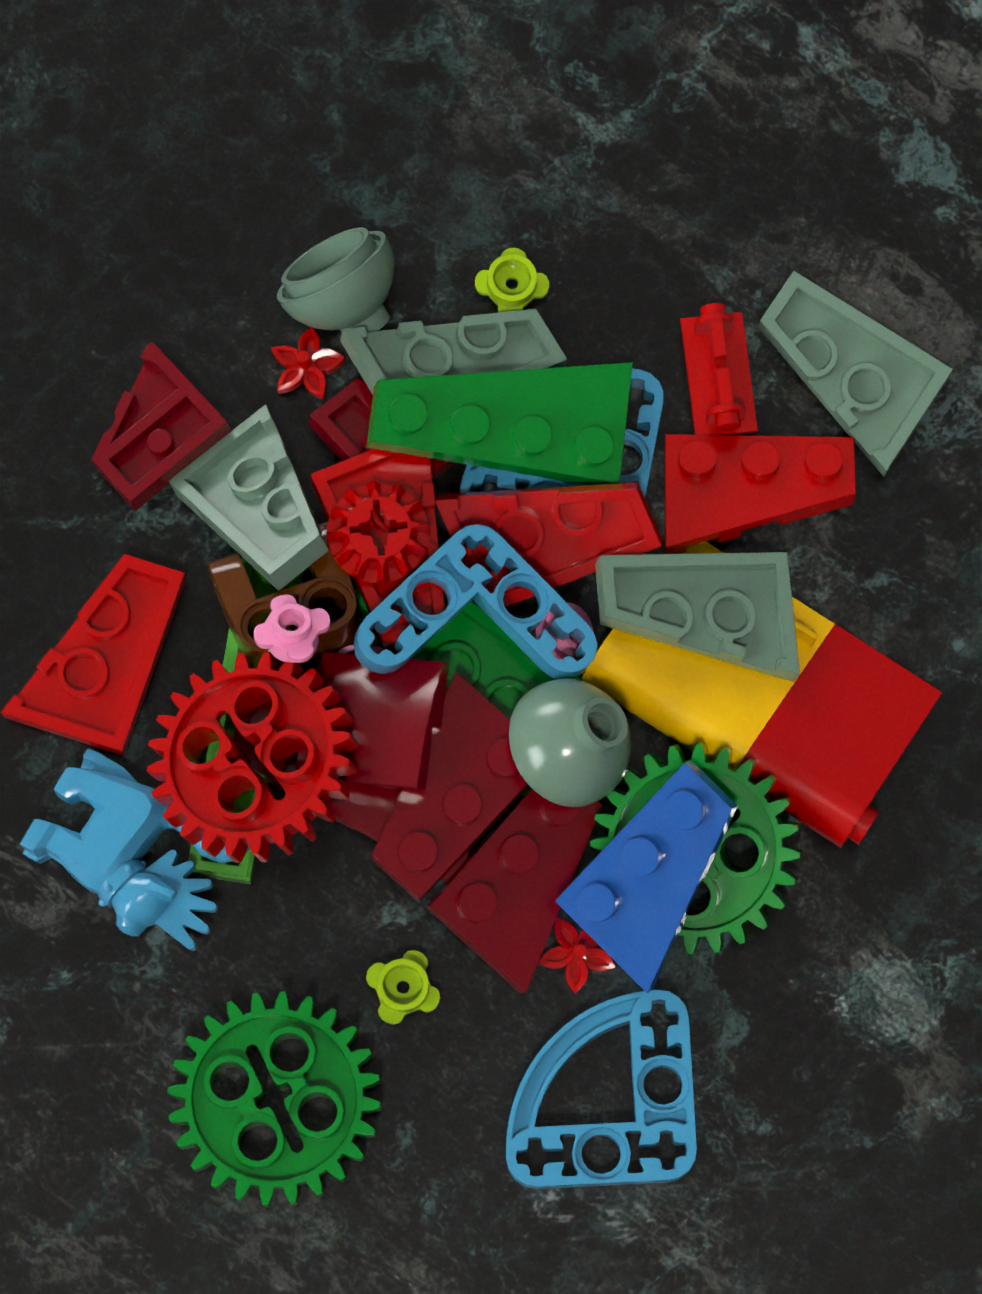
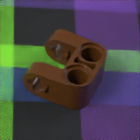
(244, 612)

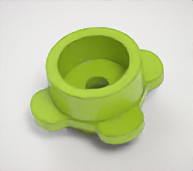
(514, 266)
(410, 970)

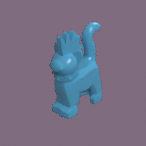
(111, 848)

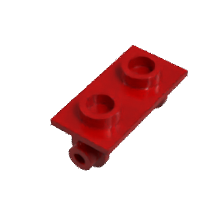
(718, 372)

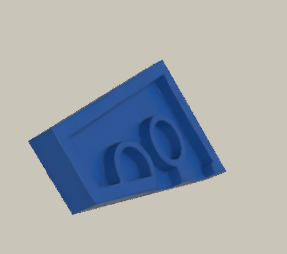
(647, 876)

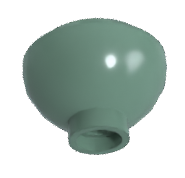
(341, 282)
(570, 742)

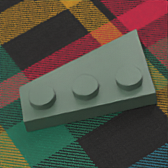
(471, 346)
(855, 367)
(254, 500)
(706, 604)

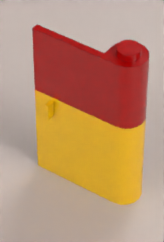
(822, 736)

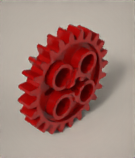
(205, 794)

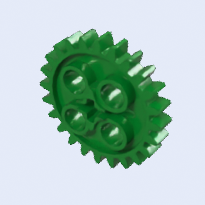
(734, 890)
(221, 1124)

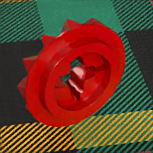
(357, 552)

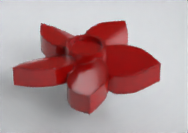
(306, 365)
(575, 953)

